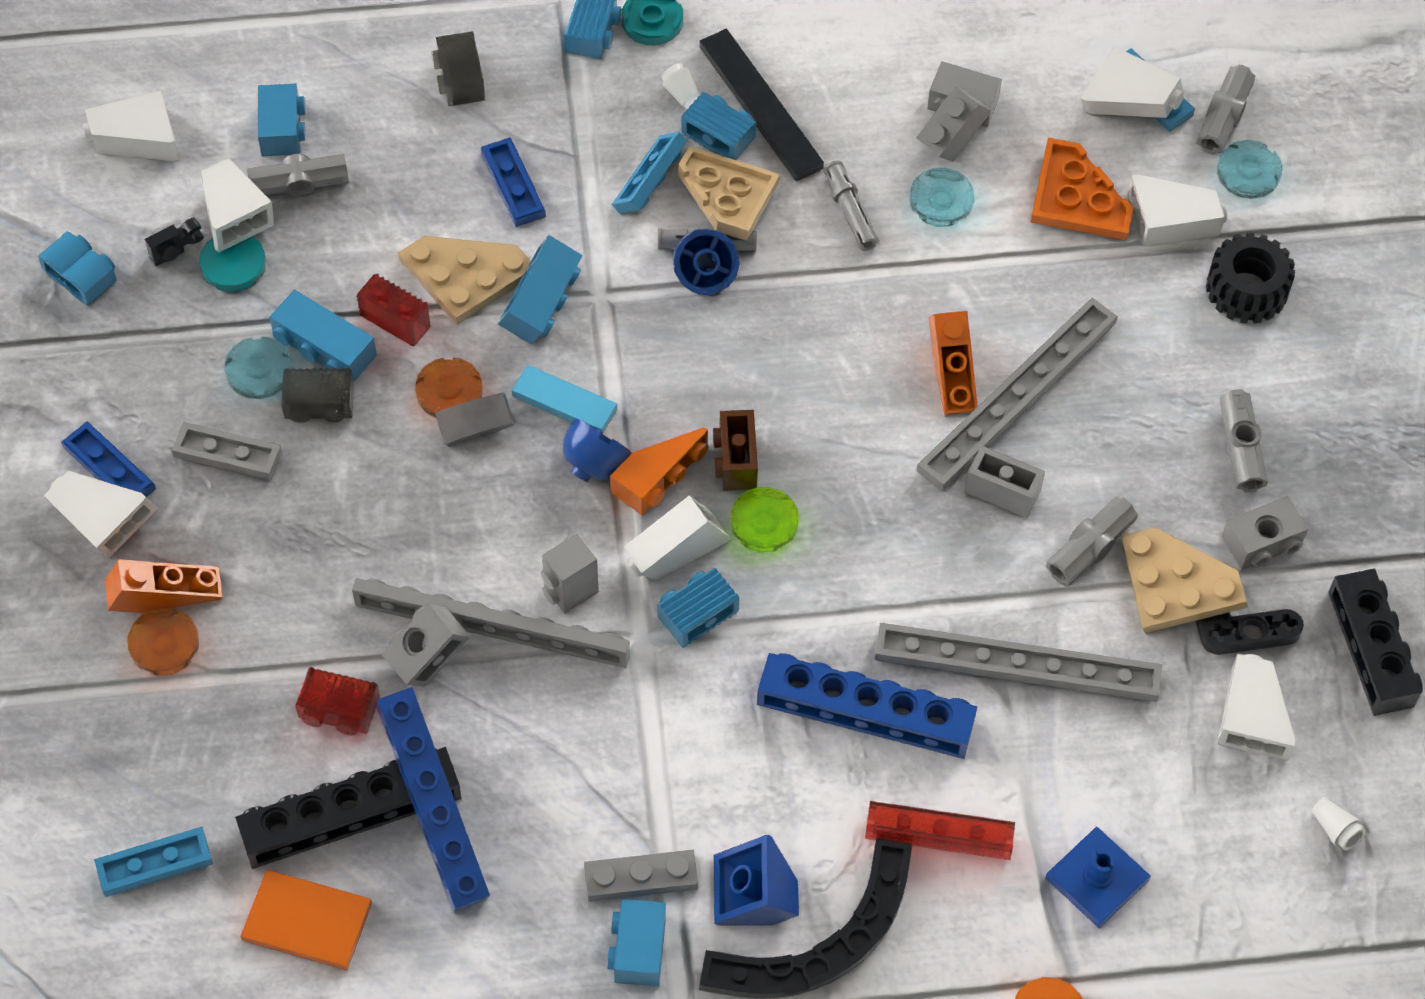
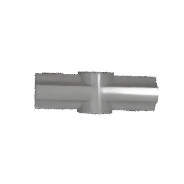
(1226, 109)
(299, 174)
(1245, 456)
(1091, 540)

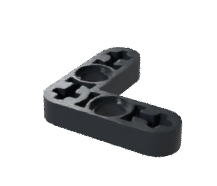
(1225, 623)

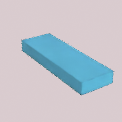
(563, 398)

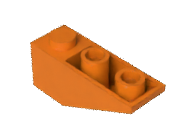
(953, 361)
(652, 470)
(153, 585)

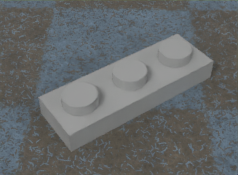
(227, 451)
(641, 875)

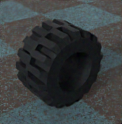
(1255, 257)

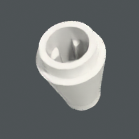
(680, 84)
(1340, 825)

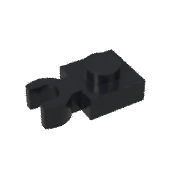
(169, 242)

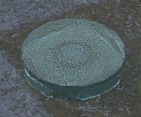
(1249, 169)
(941, 197)
(257, 367)

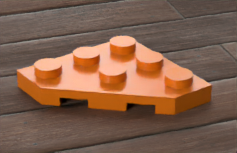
(1078, 194)

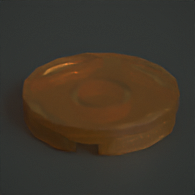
(447, 384)
(163, 641)

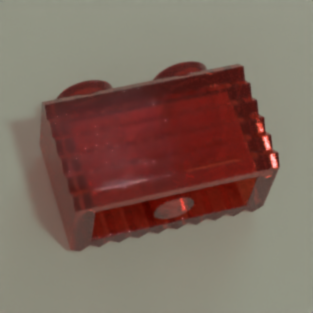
(393, 309)
(337, 701)

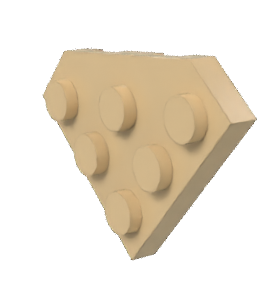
(727, 190)
(464, 273)
(1178, 581)

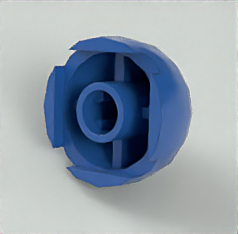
(706, 261)
(592, 452)

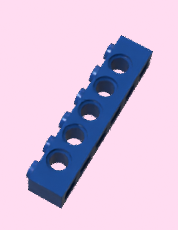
(877, 720)
(432, 799)

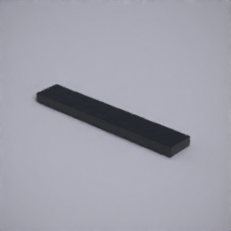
(762, 104)

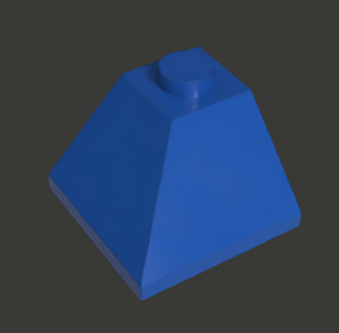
(754, 885)

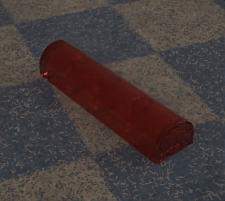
(941, 830)

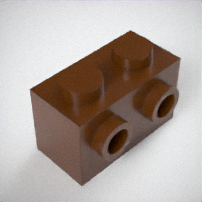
(738, 450)

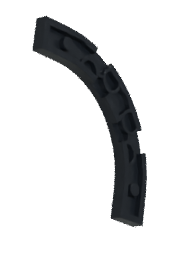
(828, 959)

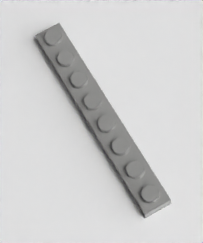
(1016, 394)
(502, 625)
(1018, 662)

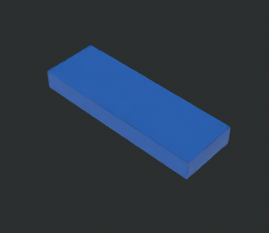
(513, 182)
(105, 460)

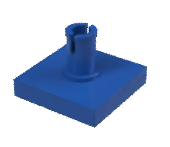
(1097, 877)

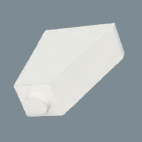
(1132, 88)
(132, 128)
(234, 205)
(1174, 211)
(100, 509)
(676, 540)
(1255, 710)

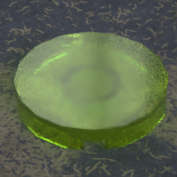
(764, 519)

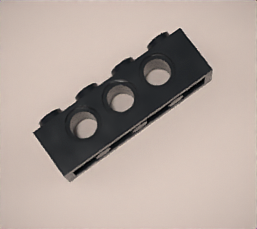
(1383, 691)

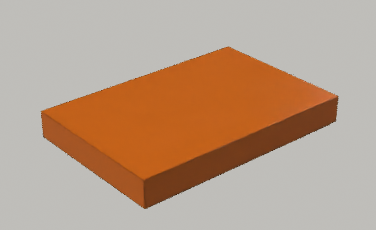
(306, 920)

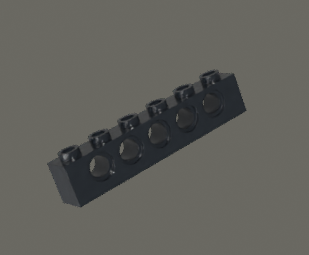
(335, 822)

